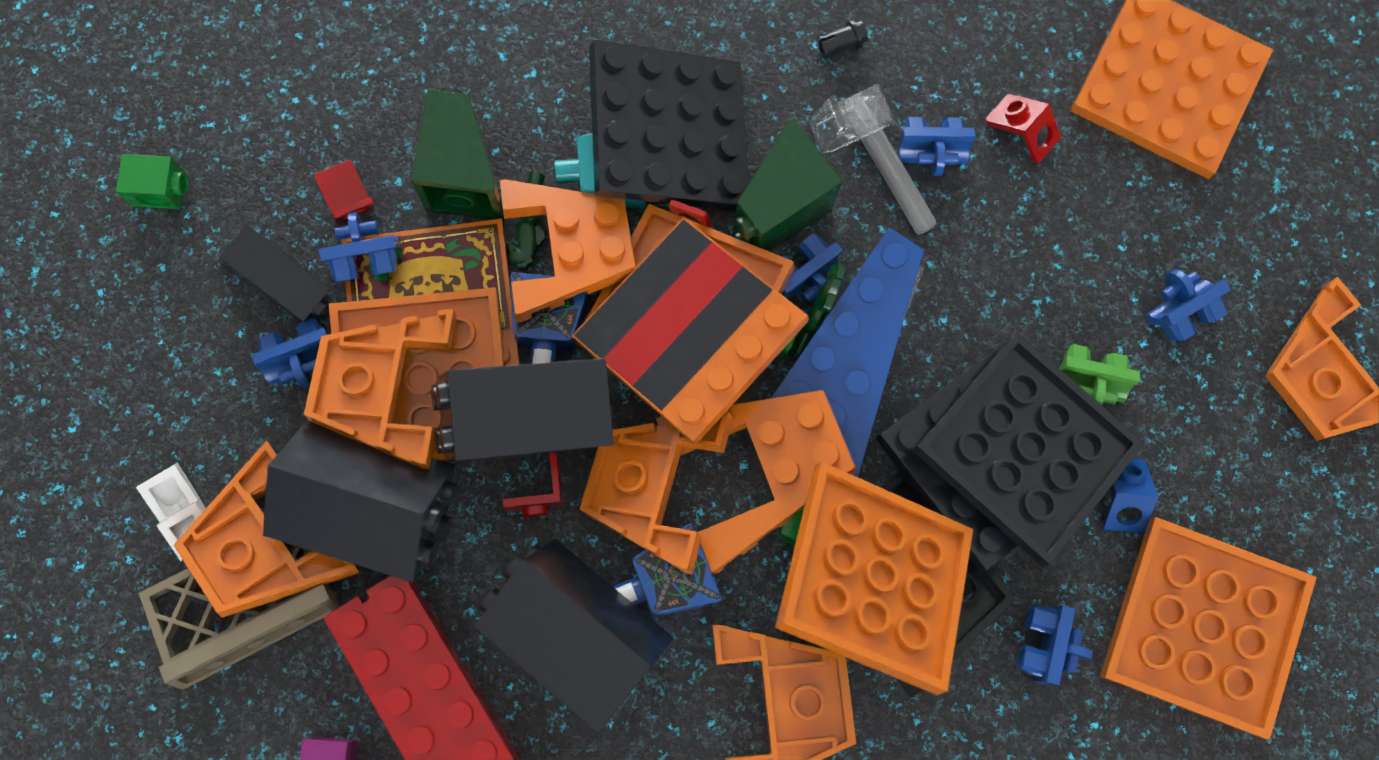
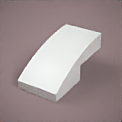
(172, 502)

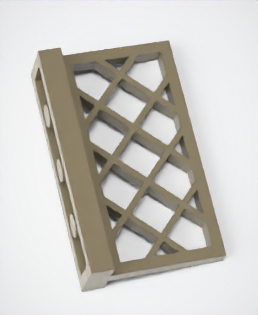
(237, 641)

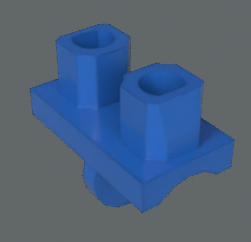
(935, 145)
(342, 257)
(819, 260)
(1183, 297)
(290, 359)
(1059, 646)

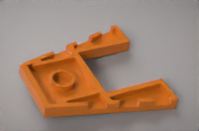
(790, 440)

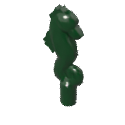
(528, 235)
(823, 303)

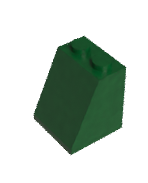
(451, 160)
(787, 191)

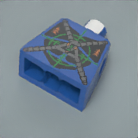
(548, 328)
(669, 588)

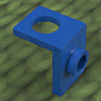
(1135, 490)

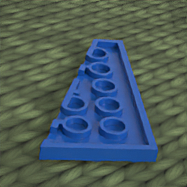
(858, 340)

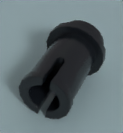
(842, 39)

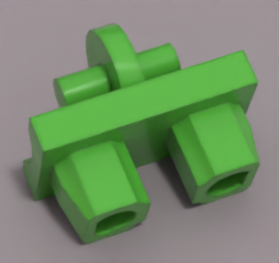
(1103, 381)

